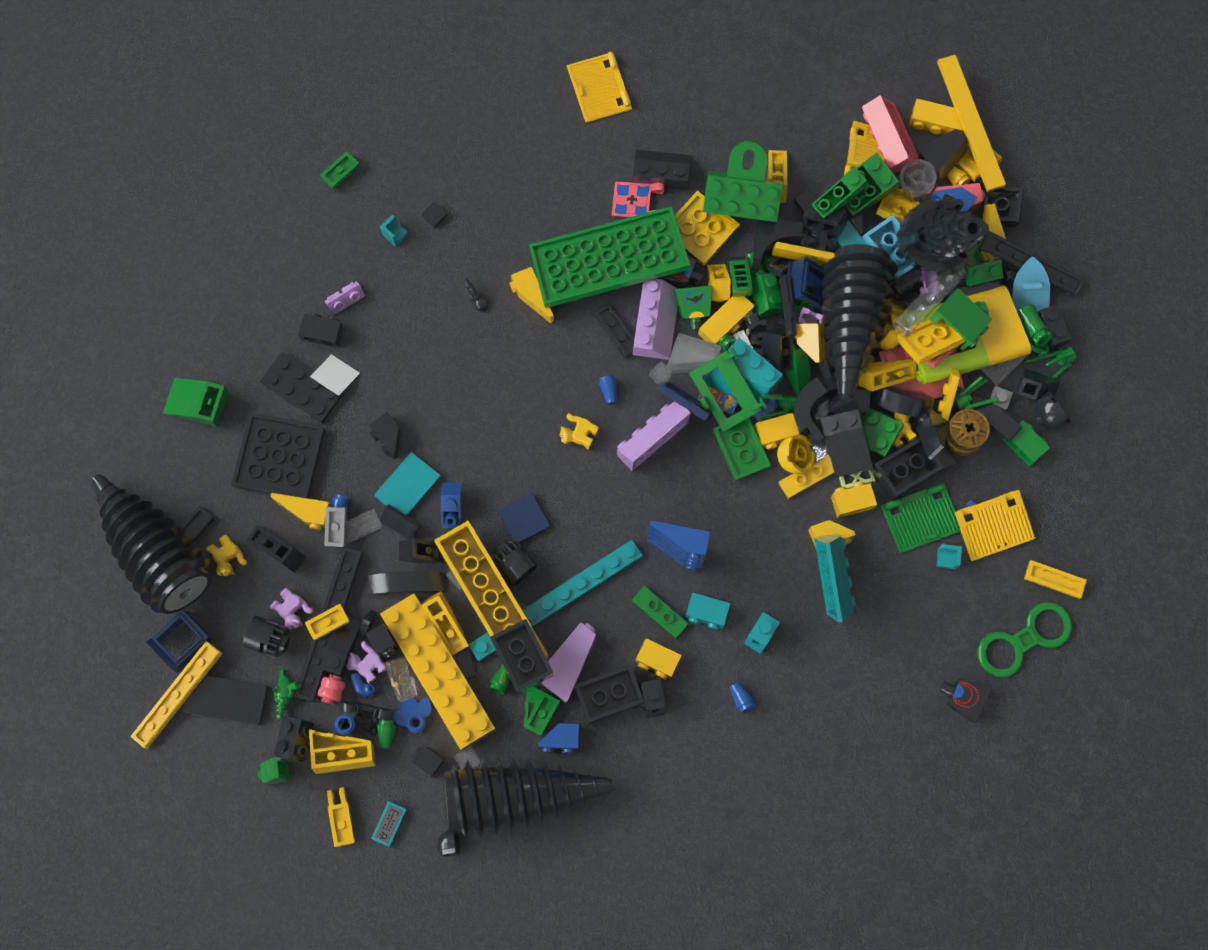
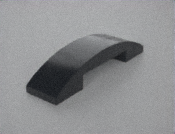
(406, 582)

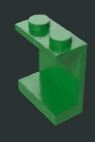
(963, 317)

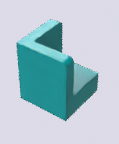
(393, 231)
(949, 556)

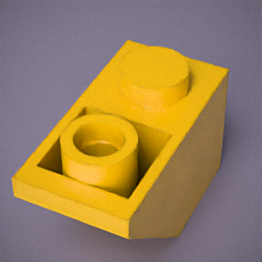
(830, 528)

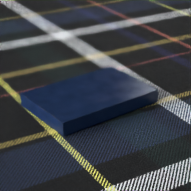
(685, 400)

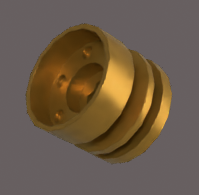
(962, 442)

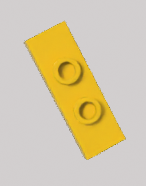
(949, 392)
(800, 481)
(1055, 579)

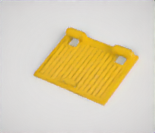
(599, 87)
(860, 146)
(994, 525)

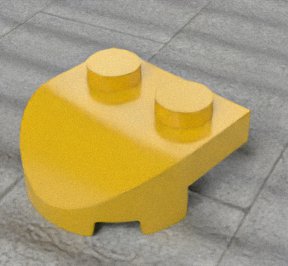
(896, 204)

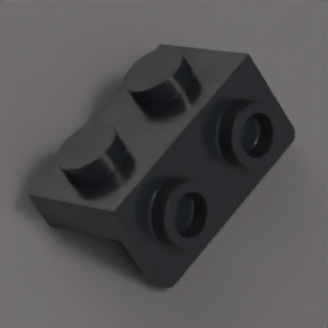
(293, 739)

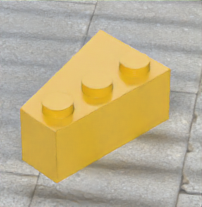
(339, 753)

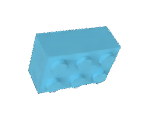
(885, 237)

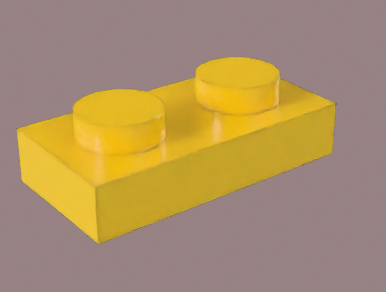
(327, 622)

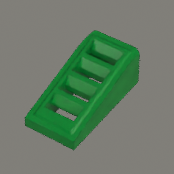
(744, 290)

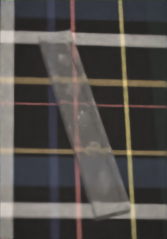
(928, 301)

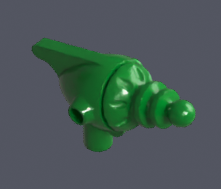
(284, 693)

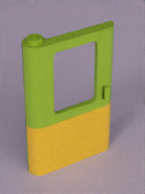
(1000, 343)

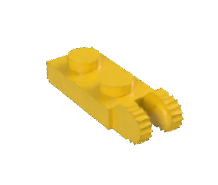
(340, 819)

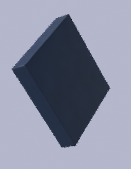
(524, 518)

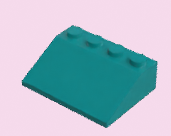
(834, 576)

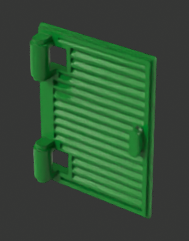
(921, 518)

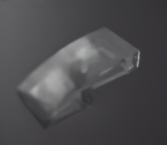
(402, 683)

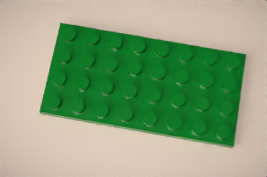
(609, 257)

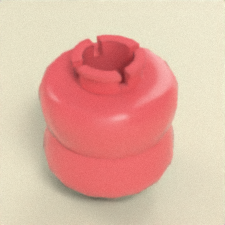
(331, 689)

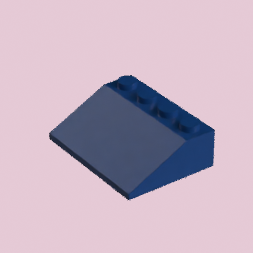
(680, 543)

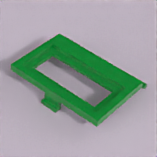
(737, 385)

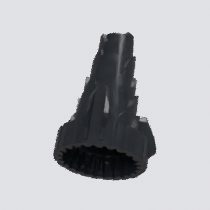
(939, 235)

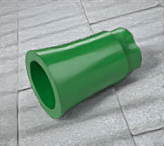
(1034, 325)

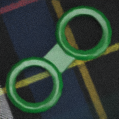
(1024, 639)

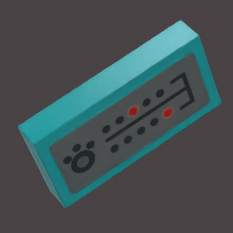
(389, 824)

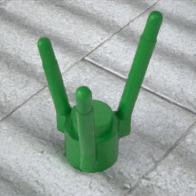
(1063, 357)
(964, 399)
(786, 402)

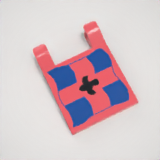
(633, 198)

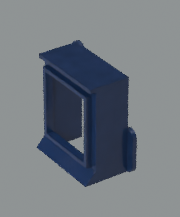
(798, 273)
(179, 664)

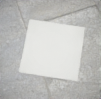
(335, 374)

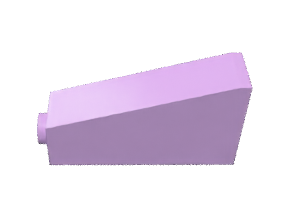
(569, 661)

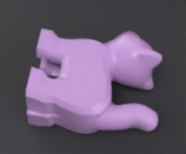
(808, 316)
(290, 607)
(368, 665)

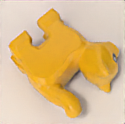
(581, 431)
(905, 432)
(225, 554)

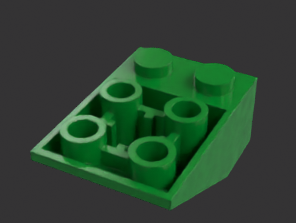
(881, 184)
(767, 296)
(197, 401)

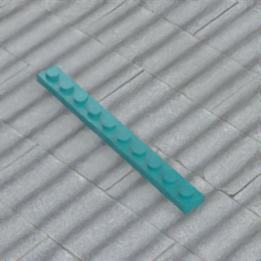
(567, 592)

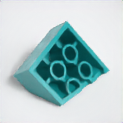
(756, 370)

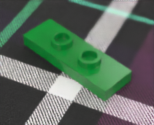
(660, 612)

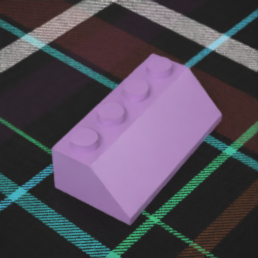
(656, 320)
(653, 435)

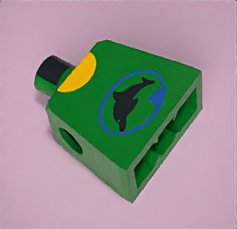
(694, 304)

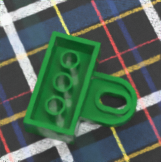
(743, 190)

